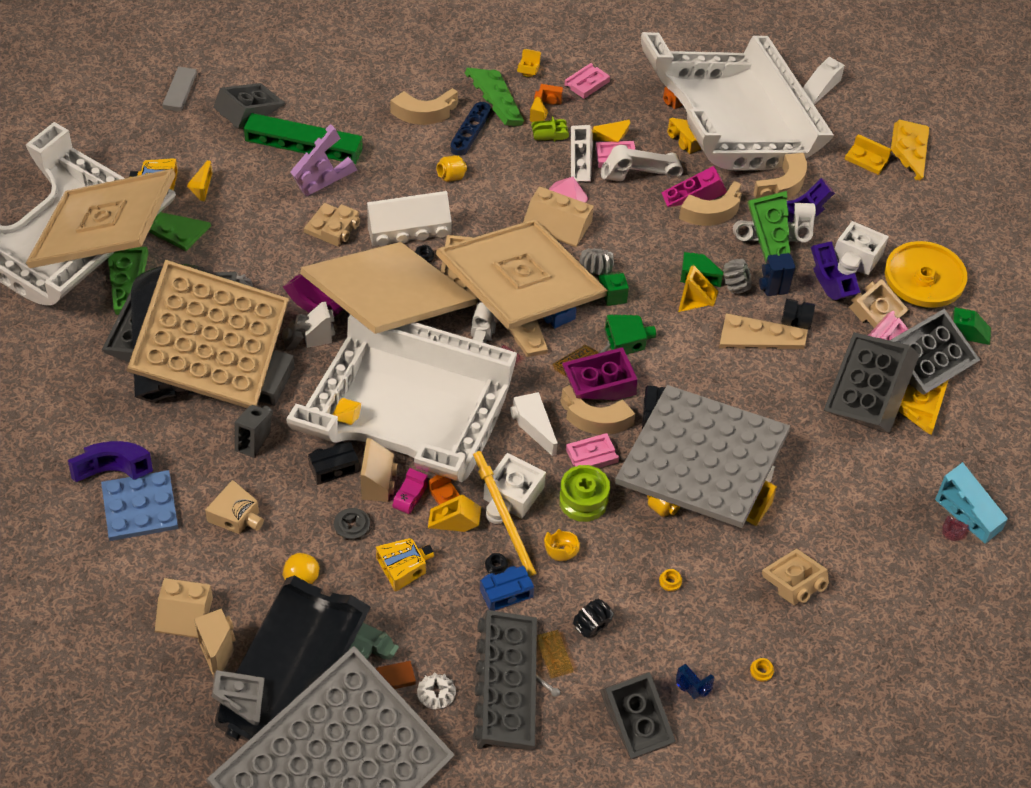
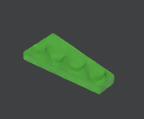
(124, 269)

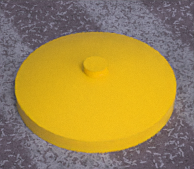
(925, 274)

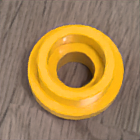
(670, 574)
(765, 664)

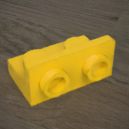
(868, 154)

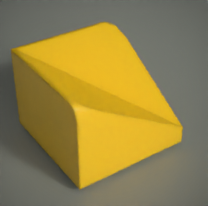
(538, 111)
(347, 411)

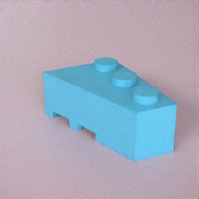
(970, 503)

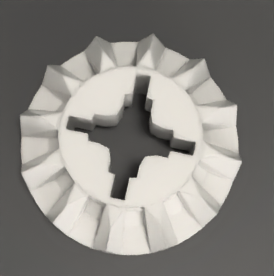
(428, 697)

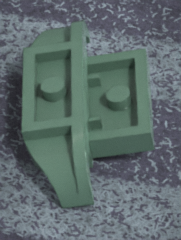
(374, 641)

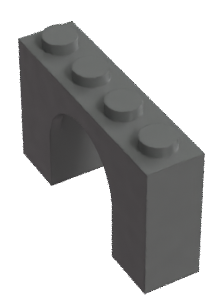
(277, 376)

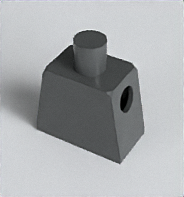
(252, 429)

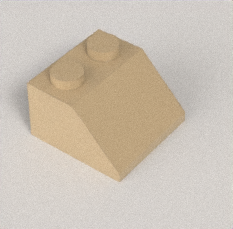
(377, 472)
(179, 606)
(215, 638)

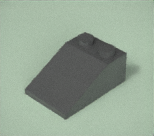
(240, 101)
(638, 714)

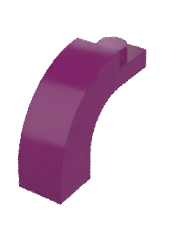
(308, 295)

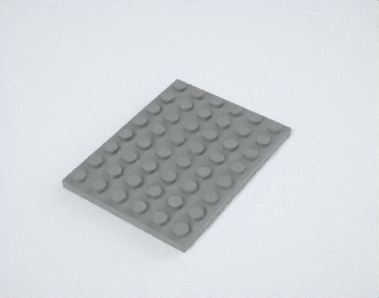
(339, 734)

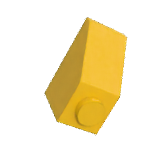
(455, 515)

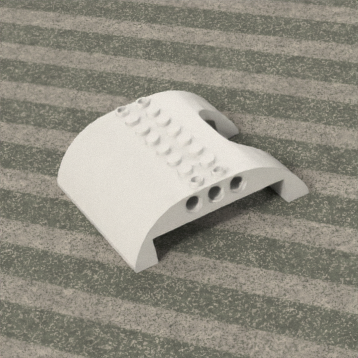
(741, 105)
(65, 171)
(416, 392)

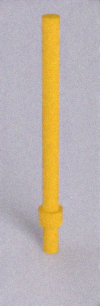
(487, 475)

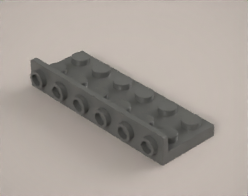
(506, 680)

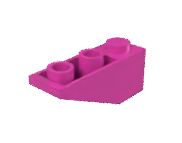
(704, 185)

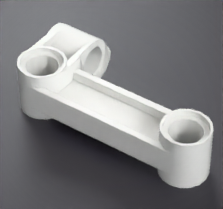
(623, 159)
(803, 217)
(483, 324)

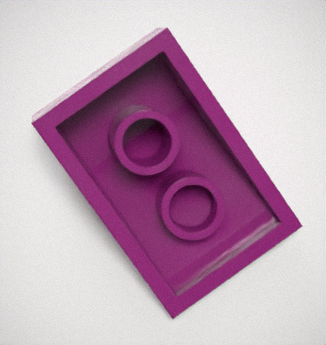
(602, 376)

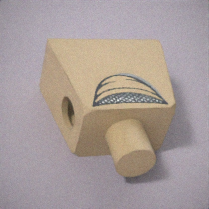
(234, 510)

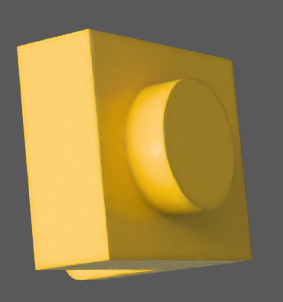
(529, 63)

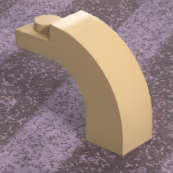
(424, 112)
(792, 182)
(711, 212)
(595, 419)

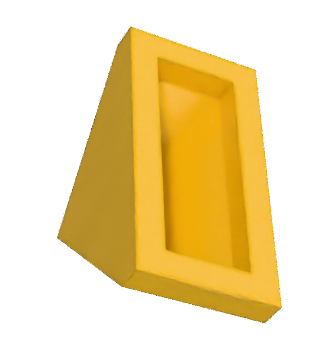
(611, 132)
(200, 182)

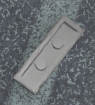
(179, 89)

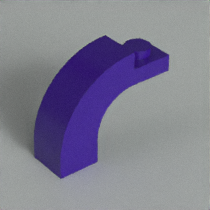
(817, 194)
(831, 279)
(111, 455)

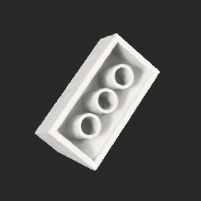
(409, 218)

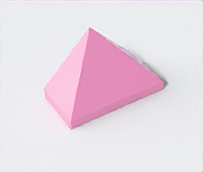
(570, 188)

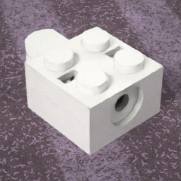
(859, 249)
(518, 485)

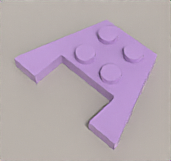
(315, 169)

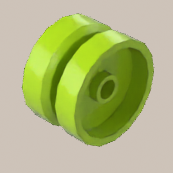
(584, 493)

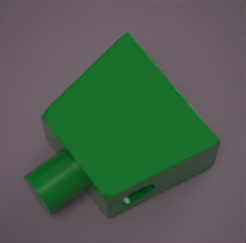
(628, 332)

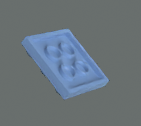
(139, 505)

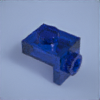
(692, 684)

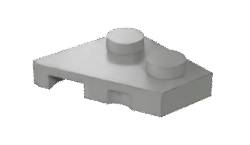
(239, 693)

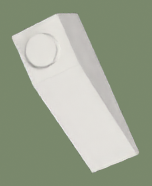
(824, 79)
(581, 152)
(534, 420)

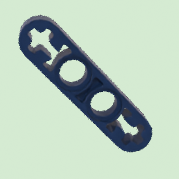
(471, 129)

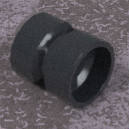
(798, 314)

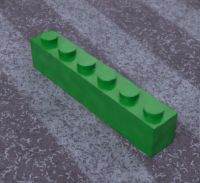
(299, 137)

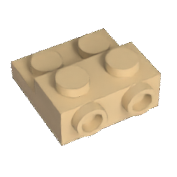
(333, 223)
(877, 303)
(797, 576)

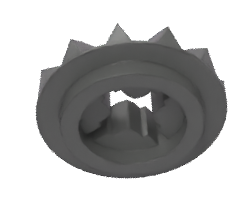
(348, 516)

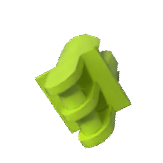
(550, 130)

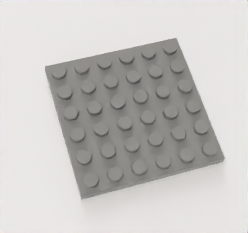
(703, 455)

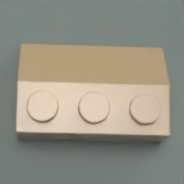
(560, 215)

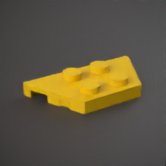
(910, 145)
(923, 408)

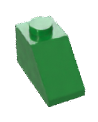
(704, 265)
(617, 287)
(971, 325)

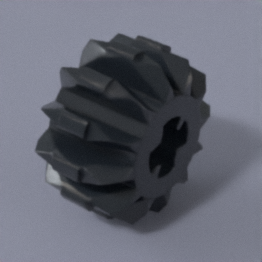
(593, 618)

